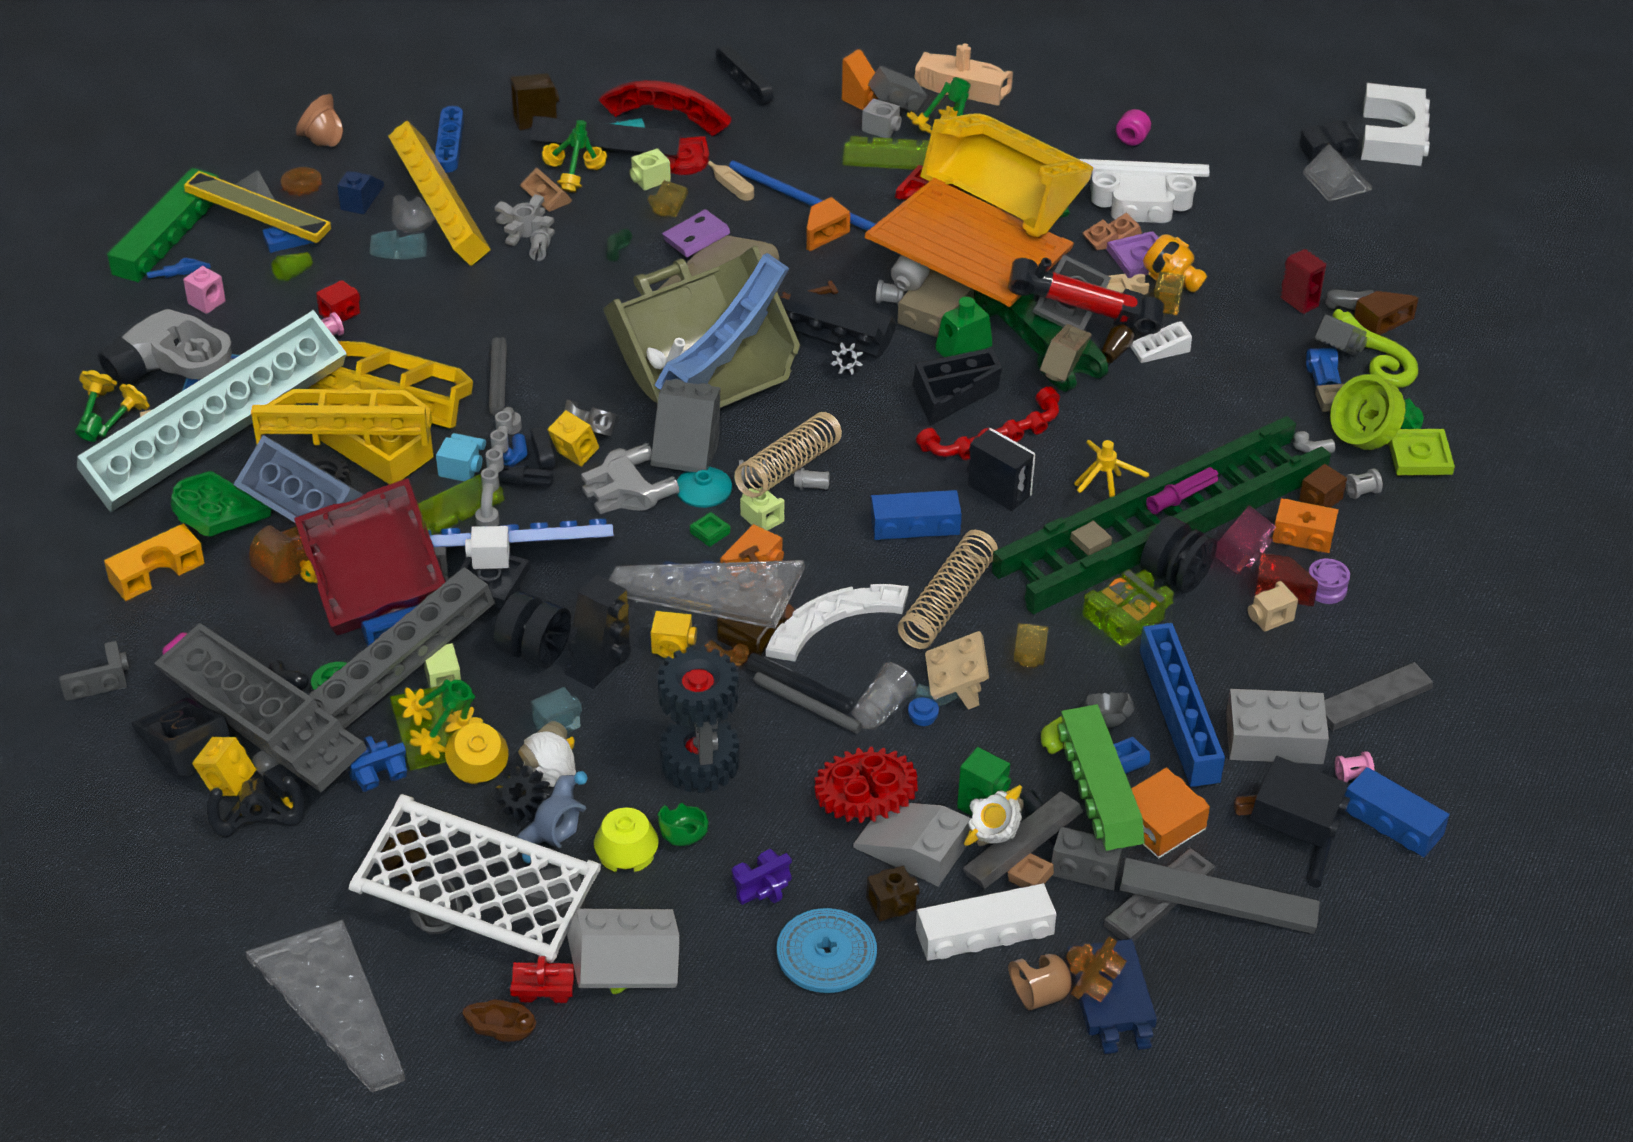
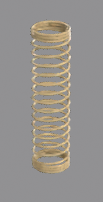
(752, 462)
(917, 620)

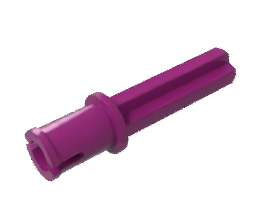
(1175, 493)

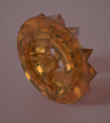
(310, 179)

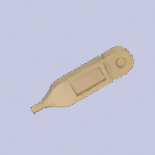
(733, 181)

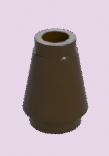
(1117, 342)

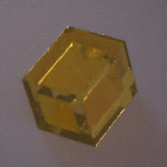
(1170, 290)

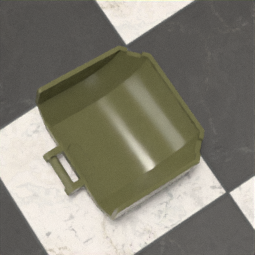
(688, 312)

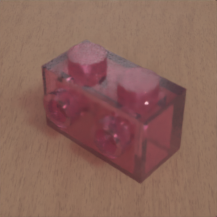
(1244, 539)

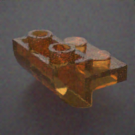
(277, 553)

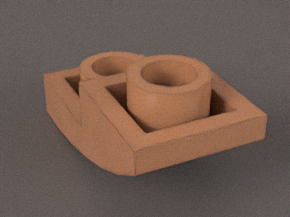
(1120, 228)

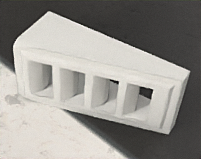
(1172, 341)

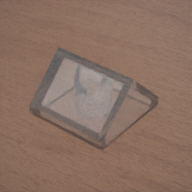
(1335, 175)

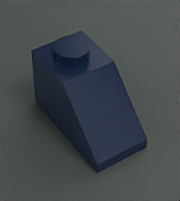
(358, 191)

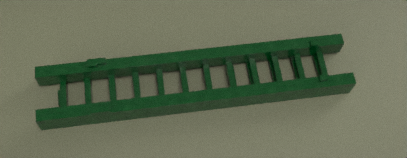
(1114, 511)

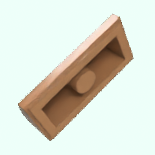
(541, 185)

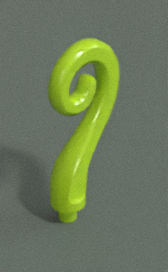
(1383, 344)

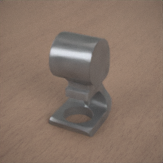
(599, 420)

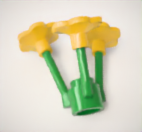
(99, 384)

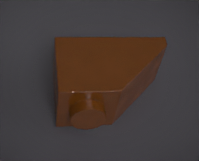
(1385, 311)

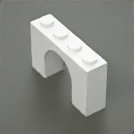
(1401, 105)

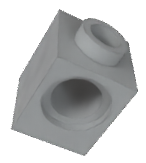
(881, 118)

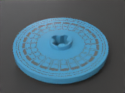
(807, 964)

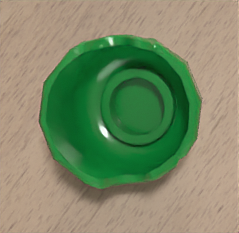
(682, 825)

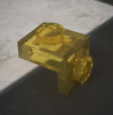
(668, 199)
(1030, 645)

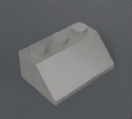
(624, 948)

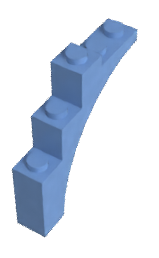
(735, 324)

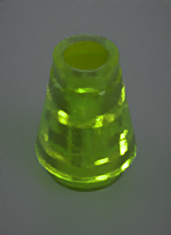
(290, 265)

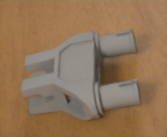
(620, 484)

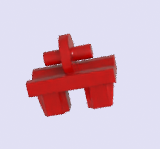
(542, 980)

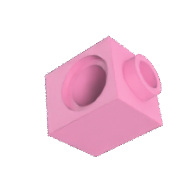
(204, 289)

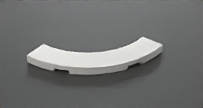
(831, 607)

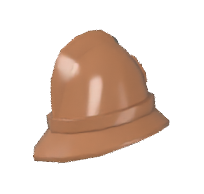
(321, 122)

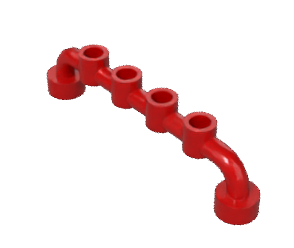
(1038, 422)

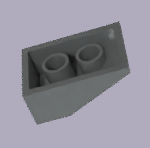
(1063, 313)

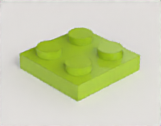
(1421, 452)

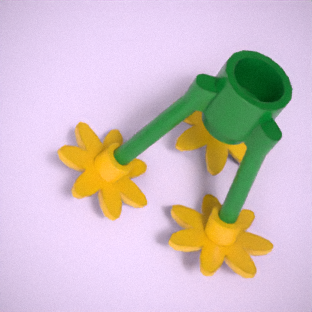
(957, 92)
(455, 696)

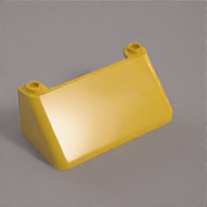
(1005, 168)

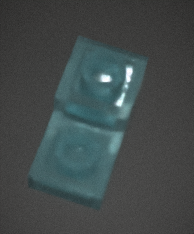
(391, 246)

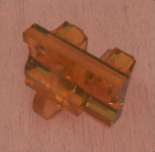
(1091, 981)

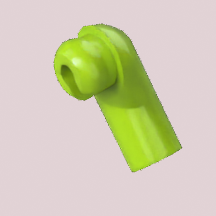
(1050, 736)

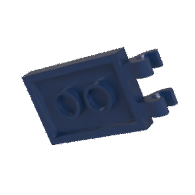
(1125, 1005)

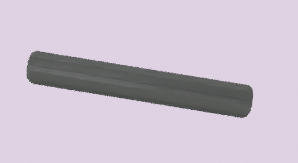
(497, 375)

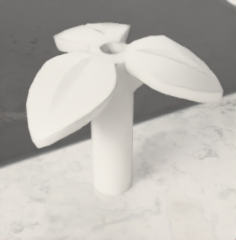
(658, 359)

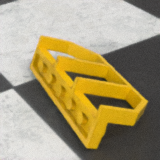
(443, 408)
(286, 418)

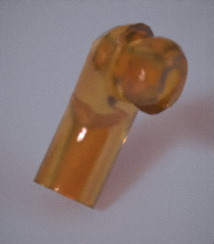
(737, 655)

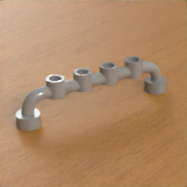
(506, 423)

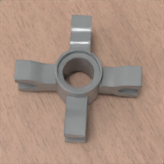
(523, 219)

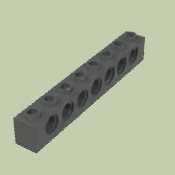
(403, 647)

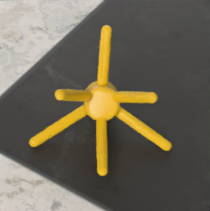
(1106, 462)

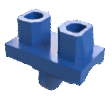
(376, 759)

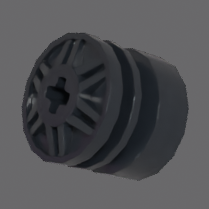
(1178, 554)

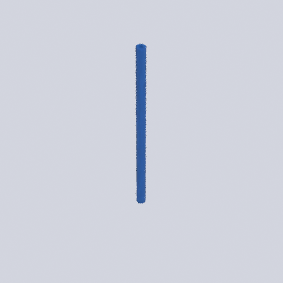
(791, 191)

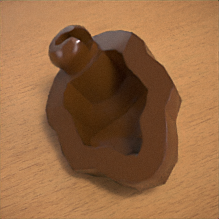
(500, 1020)

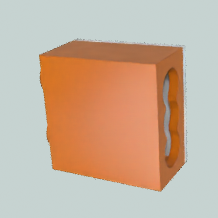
(1169, 812)

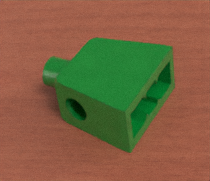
(964, 329)

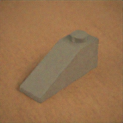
(1064, 352)

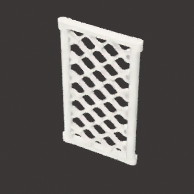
(479, 837)

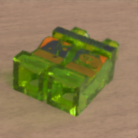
(1127, 604)

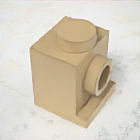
(1273, 607)

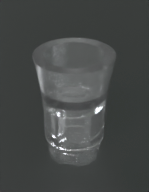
(884, 695)

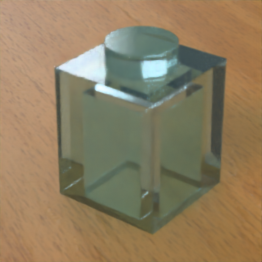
(557, 707)

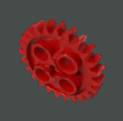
(849, 794)

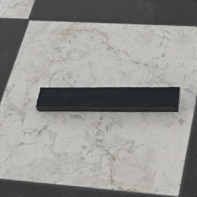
(608, 136)

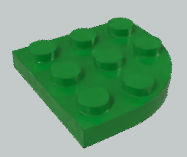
(215, 504)

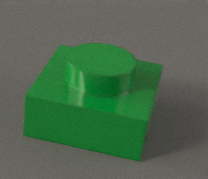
(1413, 416)

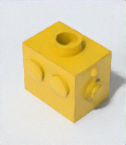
(573, 438)
(224, 765)

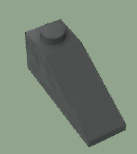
(536, 898)

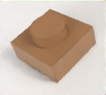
(1031, 871)

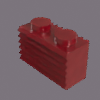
(1303, 281)

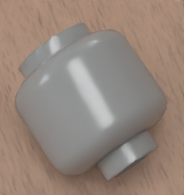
(908, 273)

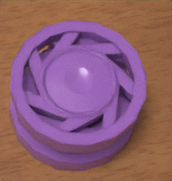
(1331, 579)

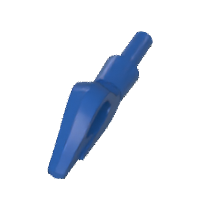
(184, 267)

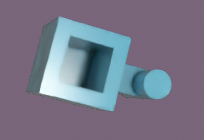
(460, 457)

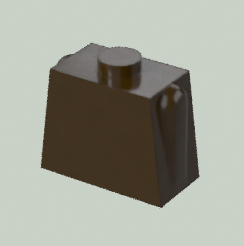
(532, 97)
(751, 635)

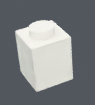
(488, 547)

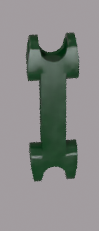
(1038, 335)

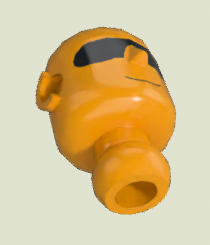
(1174, 257)

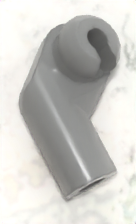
(1303, 443)

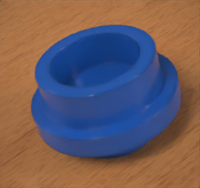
(923, 711)

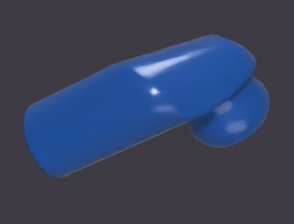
(519, 451)

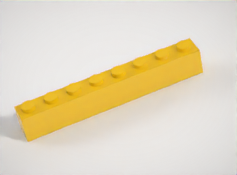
(439, 193)

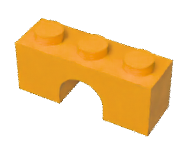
(171, 549)

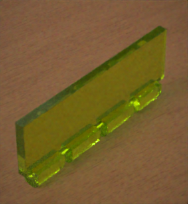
(884, 154)
(458, 501)

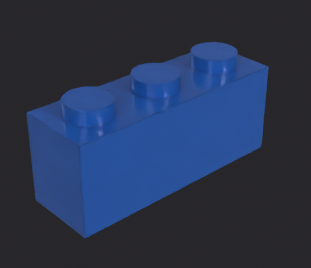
(915, 514)
(1396, 812)

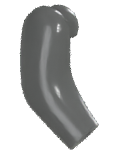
(1344, 298)

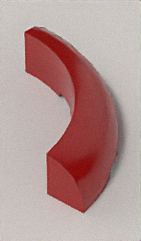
(667, 97)

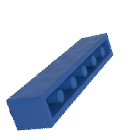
(1182, 705)

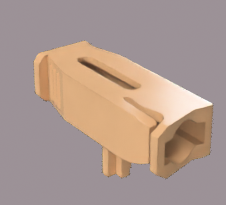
(984, 78)

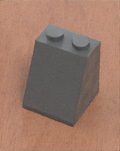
(686, 426)

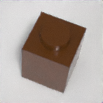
(1323, 487)

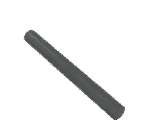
(807, 702)

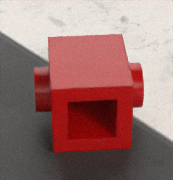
(339, 299)

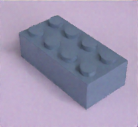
(290, 481)

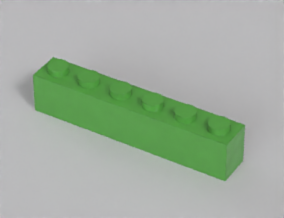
(1101, 778)

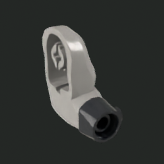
(168, 343)

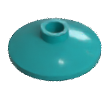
(704, 488)

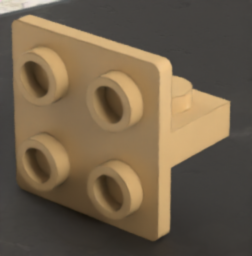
(958, 668)

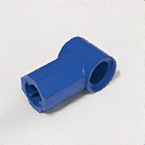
(1323, 365)

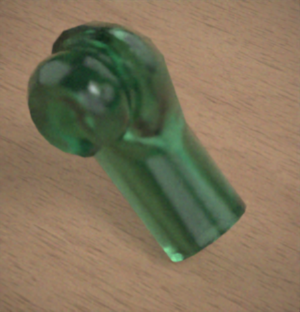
(616, 243)

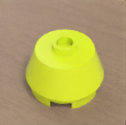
(626, 840)

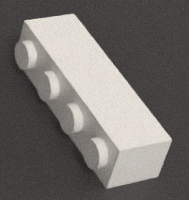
(985, 922)

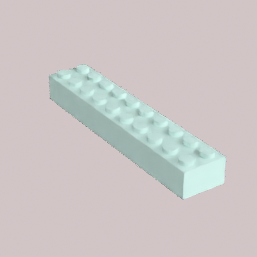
(209, 411)

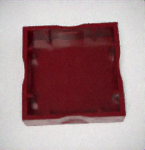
(370, 555)

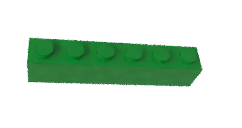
(158, 231)

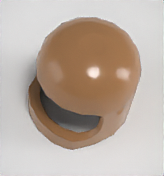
(1043, 985)

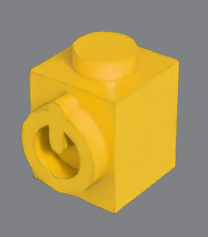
(672, 633)

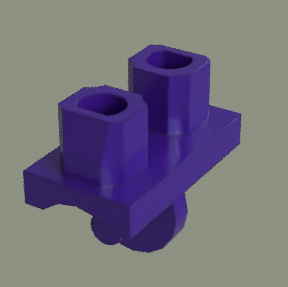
(764, 880)

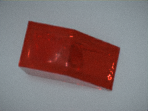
(1285, 569)

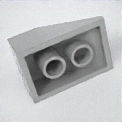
(919, 837)

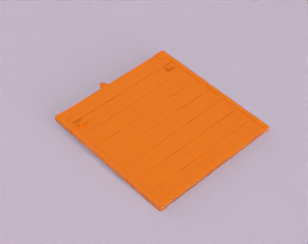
(964, 239)

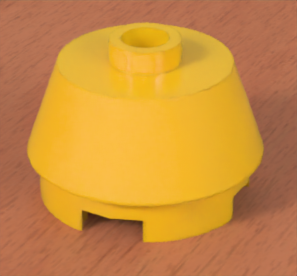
(476, 753)

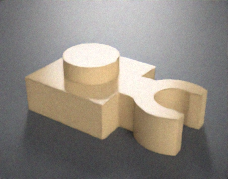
(1136, 283)

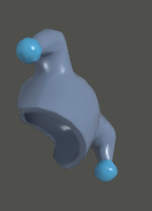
(557, 815)

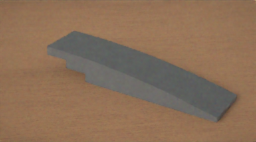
(262, 706)

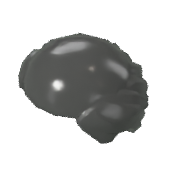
(1113, 707)

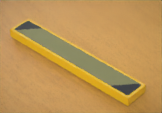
(257, 207)

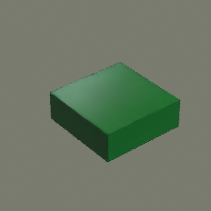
(710, 529)

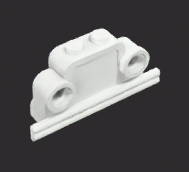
(1144, 188)

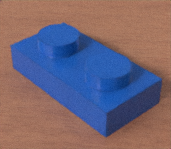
(279, 239)

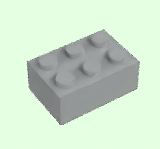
(1277, 724)

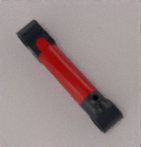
(1125, 307)

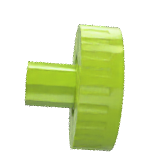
(1380, 415)

